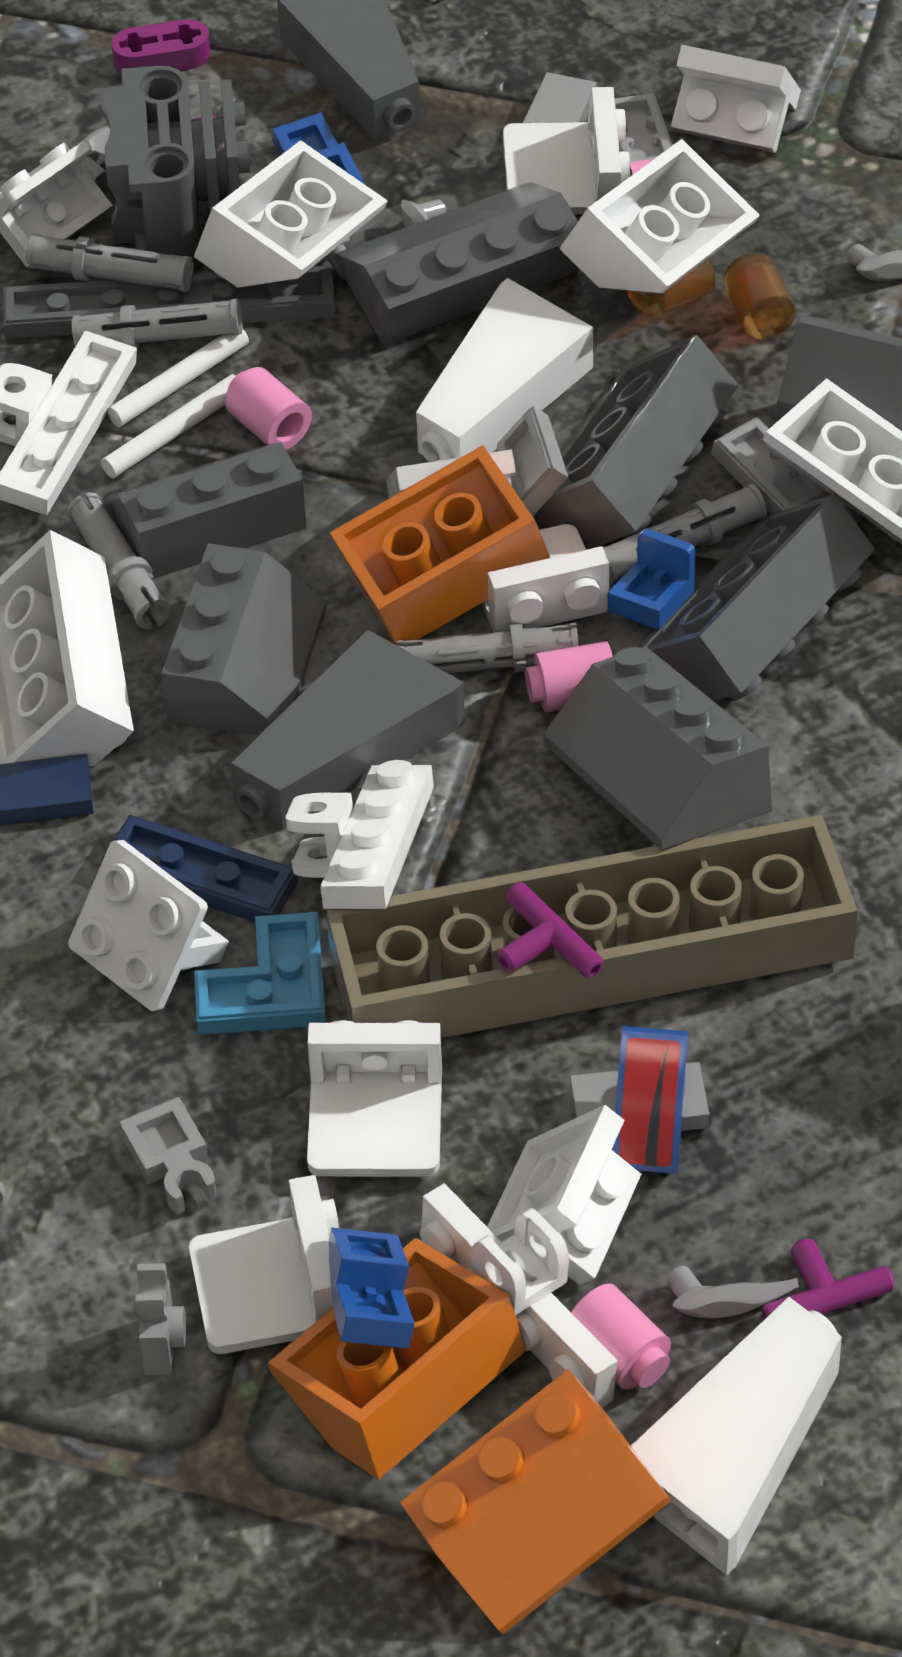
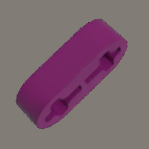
(172, 44)

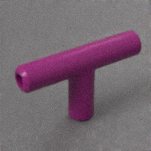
(547, 932)
(825, 1292)

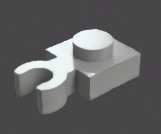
(171, 1148)
(160, 1322)

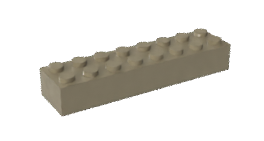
(656, 916)

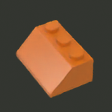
(432, 545)
(385, 1399)
(535, 1501)

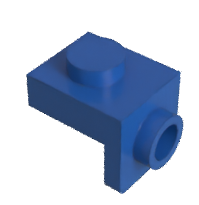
(656, 582)

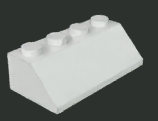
(60, 657)

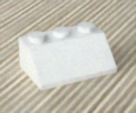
(285, 219)
(658, 224)
(845, 453)

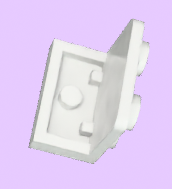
(571, 157)
(553, 589)
(374, 1099)
(266, 1278)

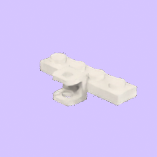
(58, 418)
(363, 842)
(528, 1275)

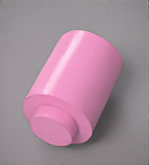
(268, 407)
(560, 671)
(626, 1334)

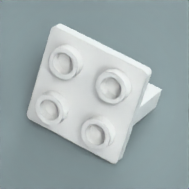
(51, 199)
(143, 927)

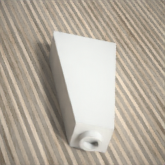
(510, 360)
(739, 1431)

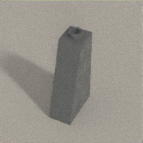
(356, 58)
(357, 714)

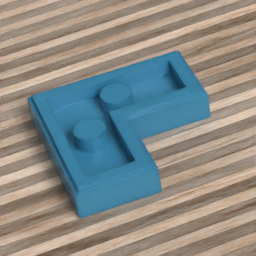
(276, 993)

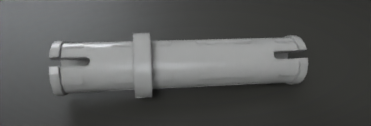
(88, 260)
(220, 317)
(739, 507)
(127, 574)
(492, 650)

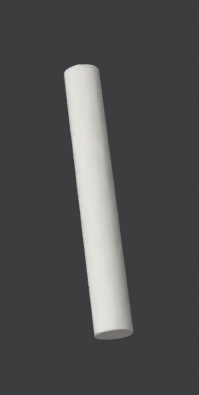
(176, 377)
(166, 429)

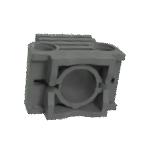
(167, 161)

